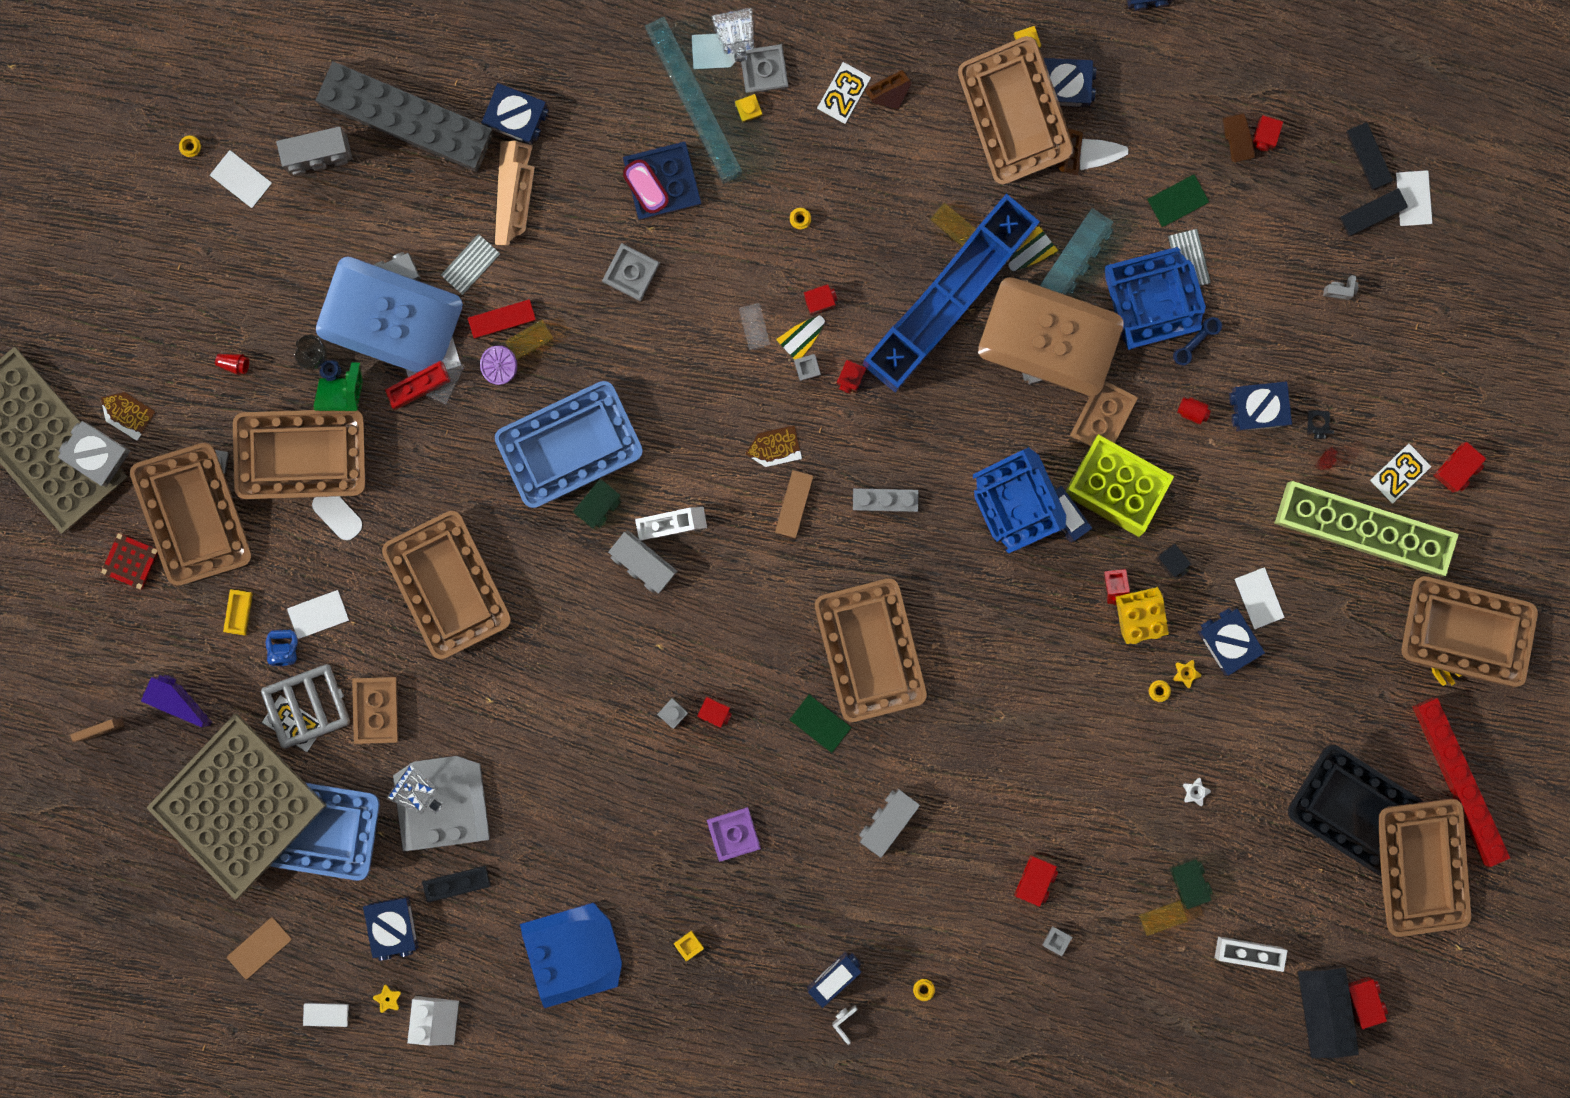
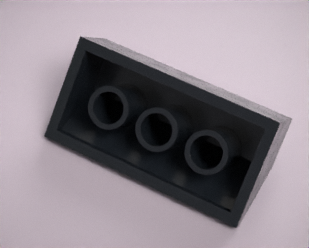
(1328, 1012)

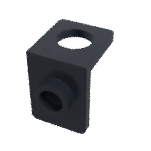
(1319, 433)

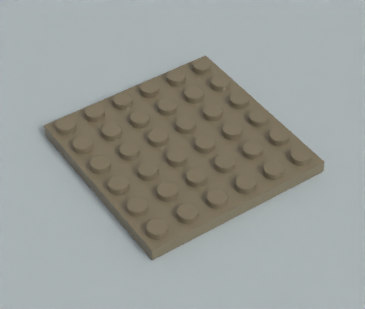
(236, 806)

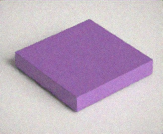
(733, 834)

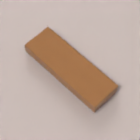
(794, 504)

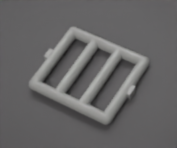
(304, 734)

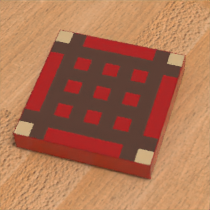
(129, 561)

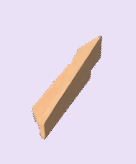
(514, 190)

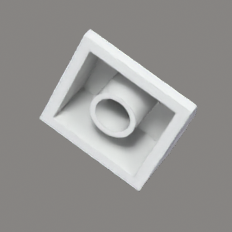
(433, 1021)

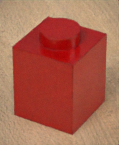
(1267, 133)
(820, 299)
(714, 712)

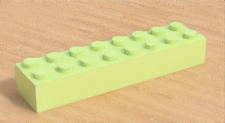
(1366, 528)

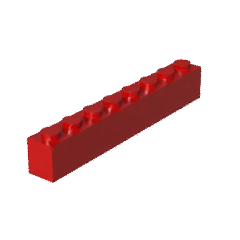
(1461, 781)

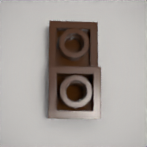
(1239, 137)

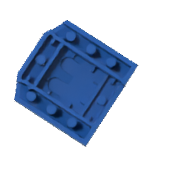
(1155, 297)
(1019, 500)
(572, 954)

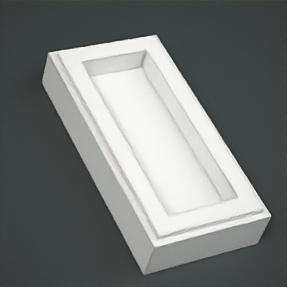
(325, 1014)

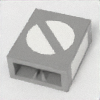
(93, 453)

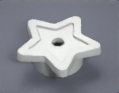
(1202, 792)

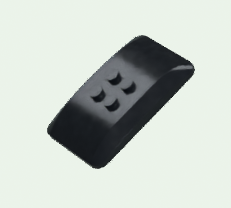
(1344, 802)

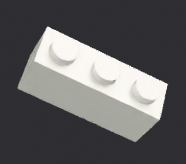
(1250, 954)

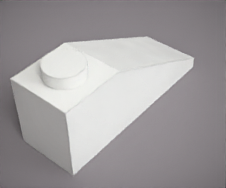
(671, 523)

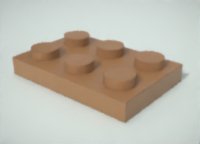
(1104, 415)
(375, 710)

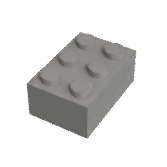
(314, 151)

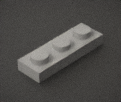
(885, 500)

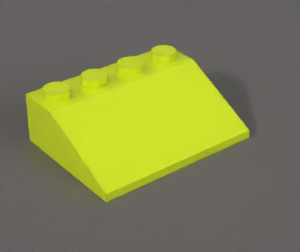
(1119, 485)

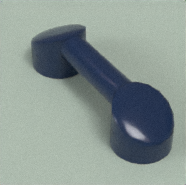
(1209, 327)

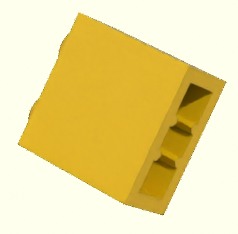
(1142, 615)

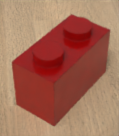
(1460, 467)
(1036, 881)
(1366, 1003)

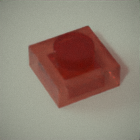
(1327, 459)

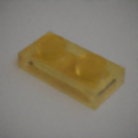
(952, 224)
(529, 339)
(1163, 917)

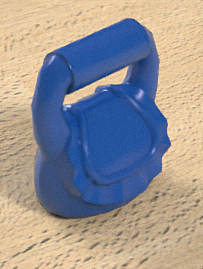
(281, 653)

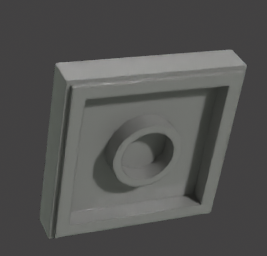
(764, 69)
(631, 272)

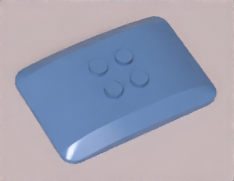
(388, 315)
(568, 444)
(338, 839)

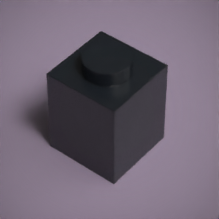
(1174, 561)

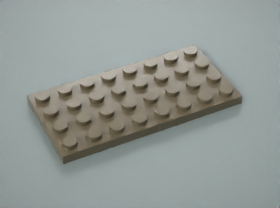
(31, 433)

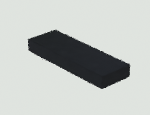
(1369, 156)
(1373, 212)
(456, 884)

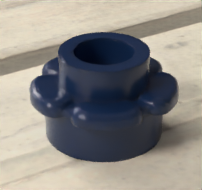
(336, 370)

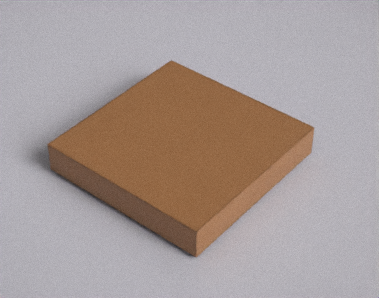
(97, 730)

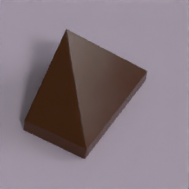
(890, 90)
(1071, 165)

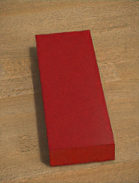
(501, 319)
(417, 385)

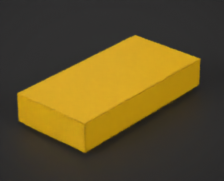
(238, 612)

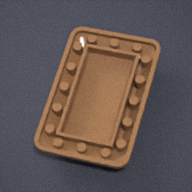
(1015, 110)
(1050, 336)
(298, 454)
(190, 513)
(446, 585)
(1469, 632)
(870, 650)
(1424, 867)

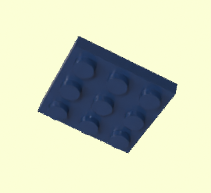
(675, 173)

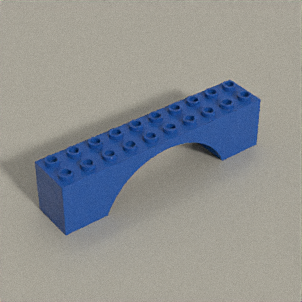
(951, 293)

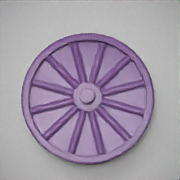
(498, 365)

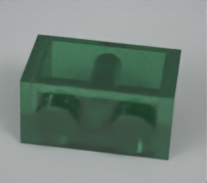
(597, 504)
(1191, 883)

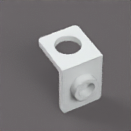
(841, 1016)

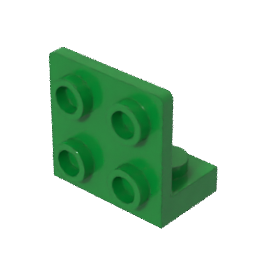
(340, 393)

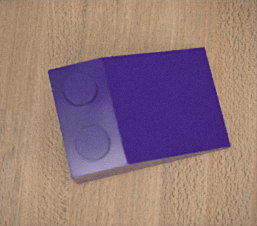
(172, 698)

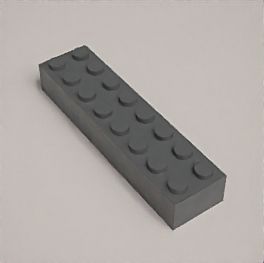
(404, 116)

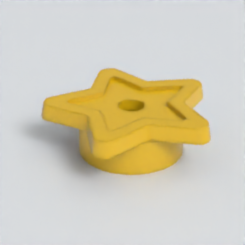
(1192, 673)
(392, 995)

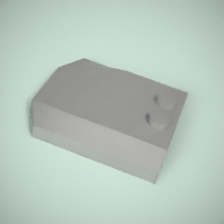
(463, 808)

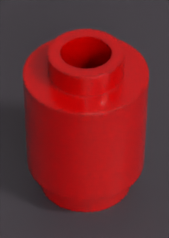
(1194, 410)

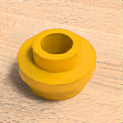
(184, 143)
(800, 211)
(1166, 691)
(927, 996)

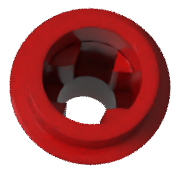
(233, 363)

